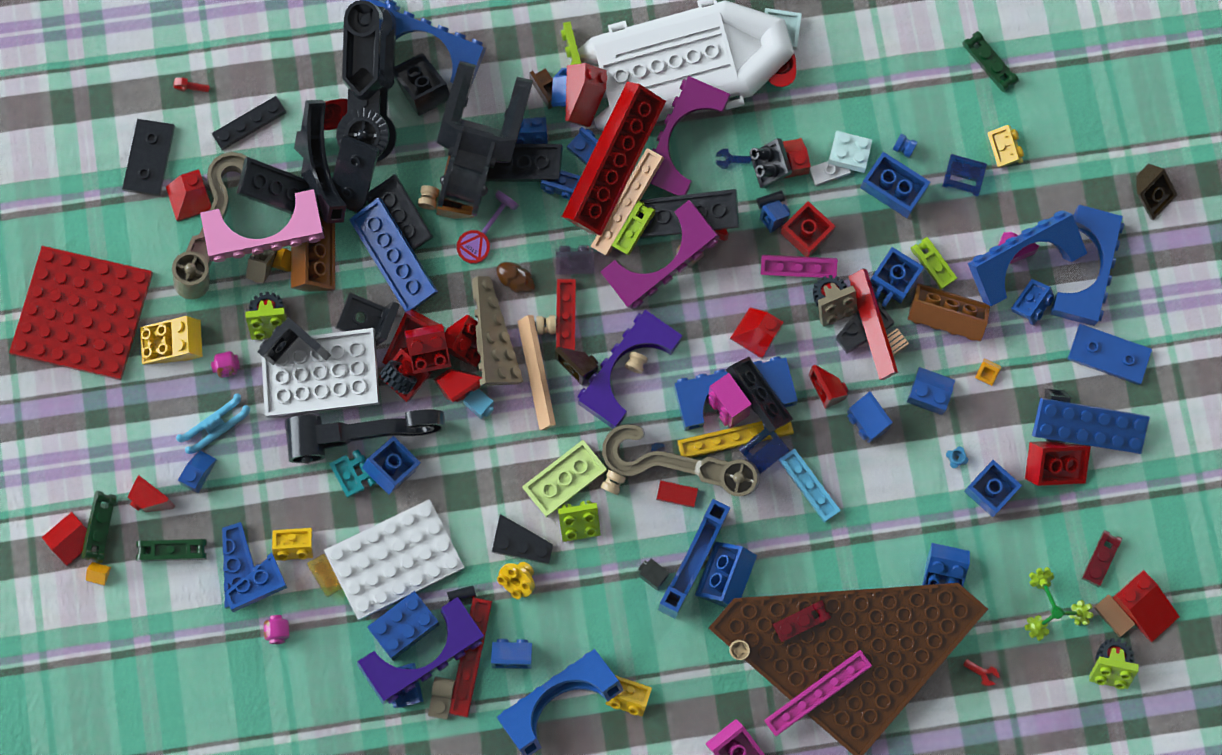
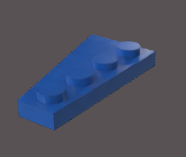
(237, 556)

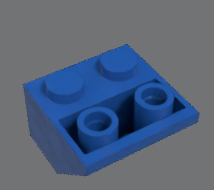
(946, 565)

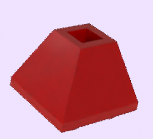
(462, 340)
(457, 383)

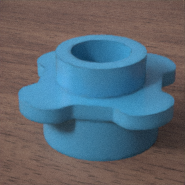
(959, 451)

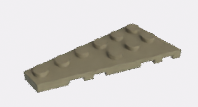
(493, 341)

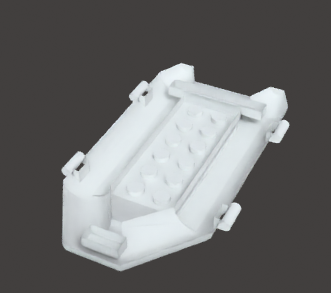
(715, 44)

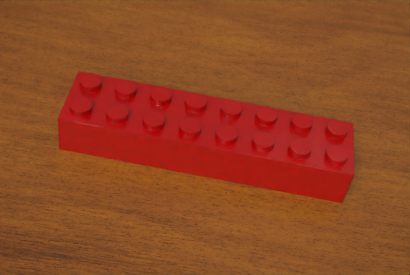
(613, 158)

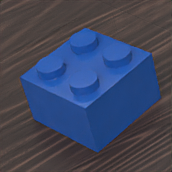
(391, 465)
(992, 488)

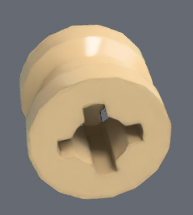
(636, 362)

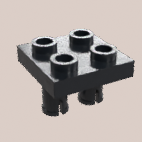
(770, 163)

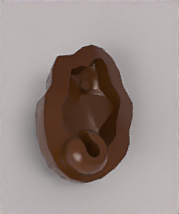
(515, 277)

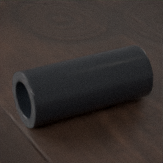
(767, 199)
(462, 594)

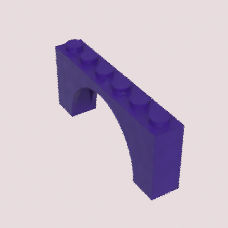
(645, 333)
(391, 681)

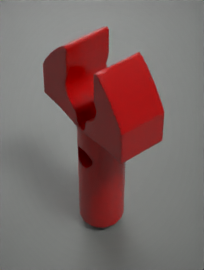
(182, 84)
(982, 672)

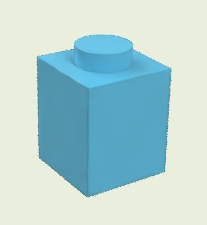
(479, 403)

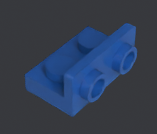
(583, 145)
(1033, 301)

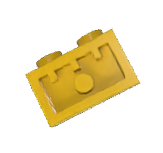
(1005, 146)
(292, 544)
(632, 699)

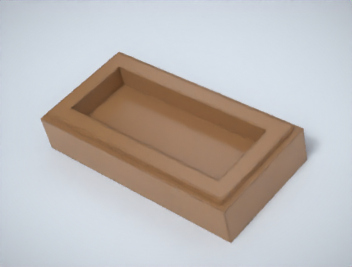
(1114, 615)

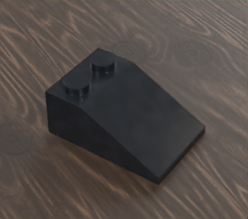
(421, 84)

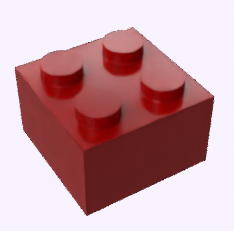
(807, 229)

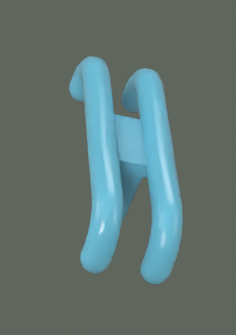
(214, 425)

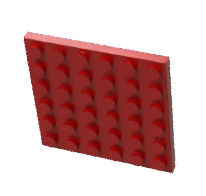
(81, 312)

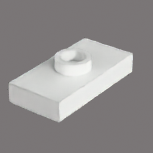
(826, 172)

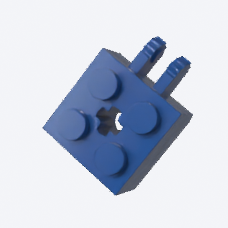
(893, 286)

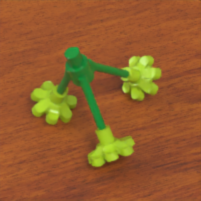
(1037, 625)

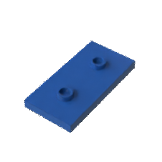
(1109, 354)

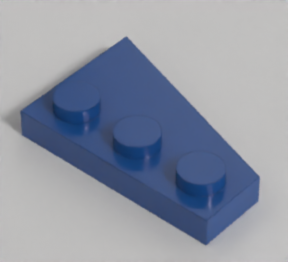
(257, 585)

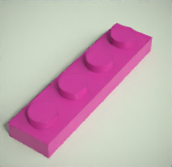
(798, 266)

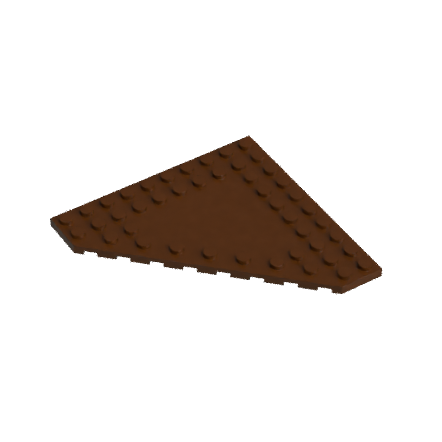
(897, 628)

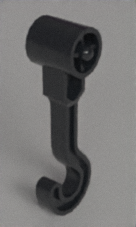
(309, 437)

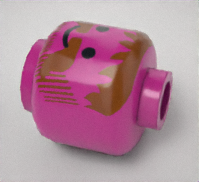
(225, 364)
(276, 629)

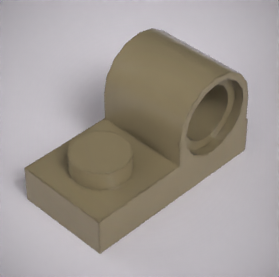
(441, 697)

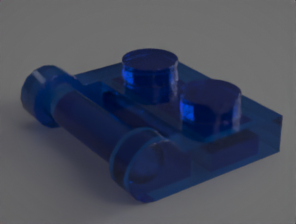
(965, 169)
(768, 454)

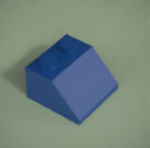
(931, 391)
(869, 418)
(511, 655)

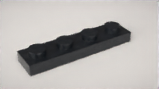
(249, 123)

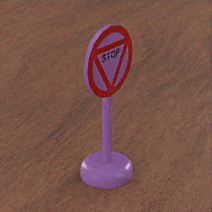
(474, 245)

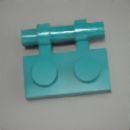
(346, 475)

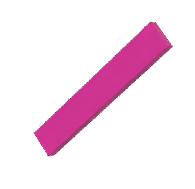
(818, 693)

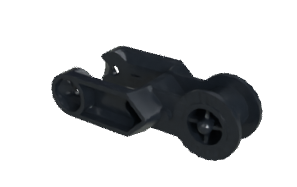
(369, 75)
(476, 146)

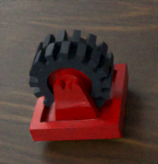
(400, 377)

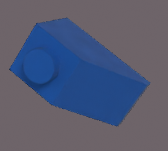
(774, 215)
(197, 471)

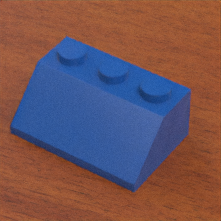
(726, 573)

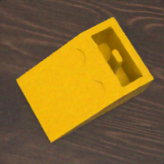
(171, 341)

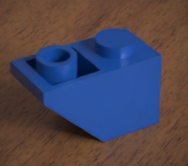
(559, 88)

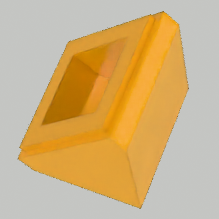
(283, 260)
(97, 573)

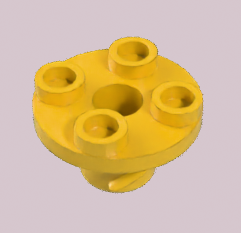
(517, 579)

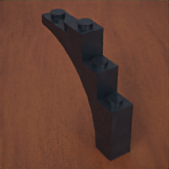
(315, 168)

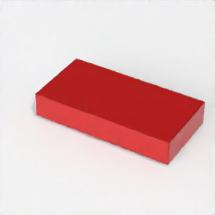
(677, 494)

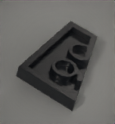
(853, 333)
(520, 543)

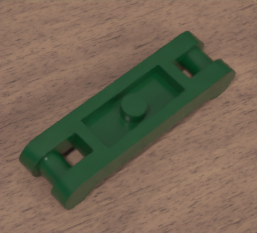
(990, 61)
(98, 526)
(171, 550)

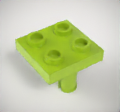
(579, 521)

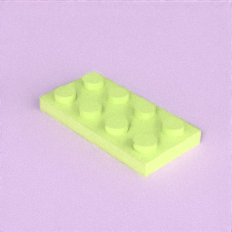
(564, 478)

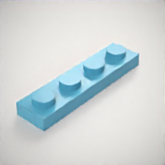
(809, 485)

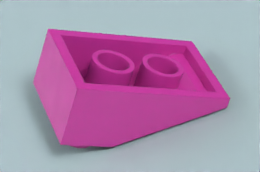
(733, 741)

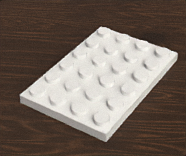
(309, 383)
(393, 559)

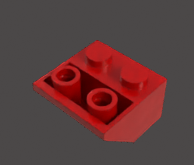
(427, 348)

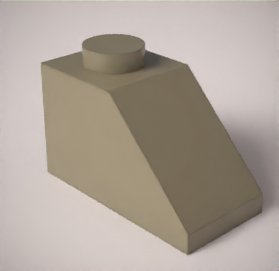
(260, 266)

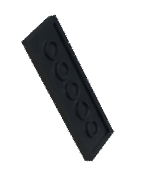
(717, 207)

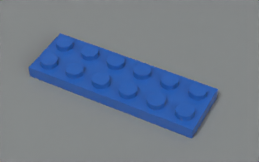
(393, 255)
(1090, 426)

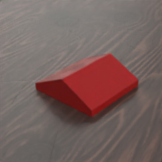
(67, 538)

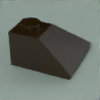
(1154, 189)
(577, 363)

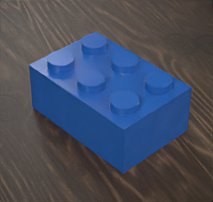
(895, 185)
(403, 625)

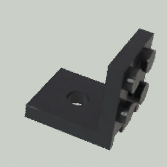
(376, 316)
(283, 338)

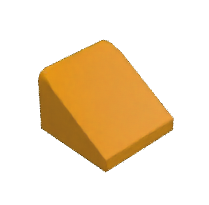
(988, 371)

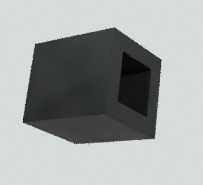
(653, 573)

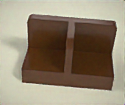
(543, 84)

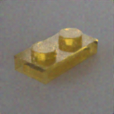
(324, 575)

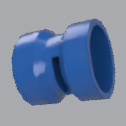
(905, 145)

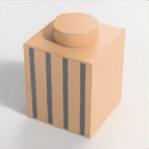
(897, 342)

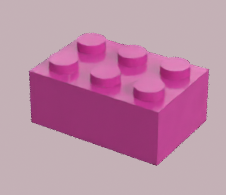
(729, 401)

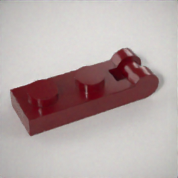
(1101, 559)
(800, 621)

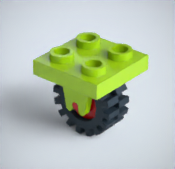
(265, 315)
(1114, 665)

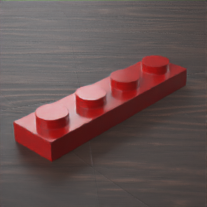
(565, 313)

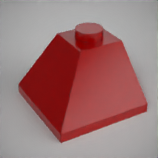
(797, 157)
(188, 195)
(757, 331)
(827, 386)
(147, 497)

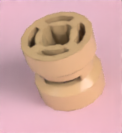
(428, 197)
(550, 325)
(611, 486)
(739, 650)

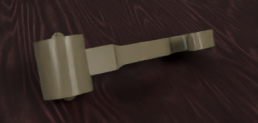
(192, 267)
(736, 477)

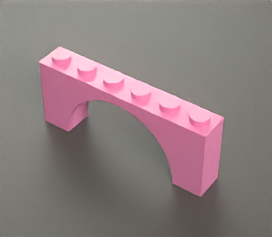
(302, 227)

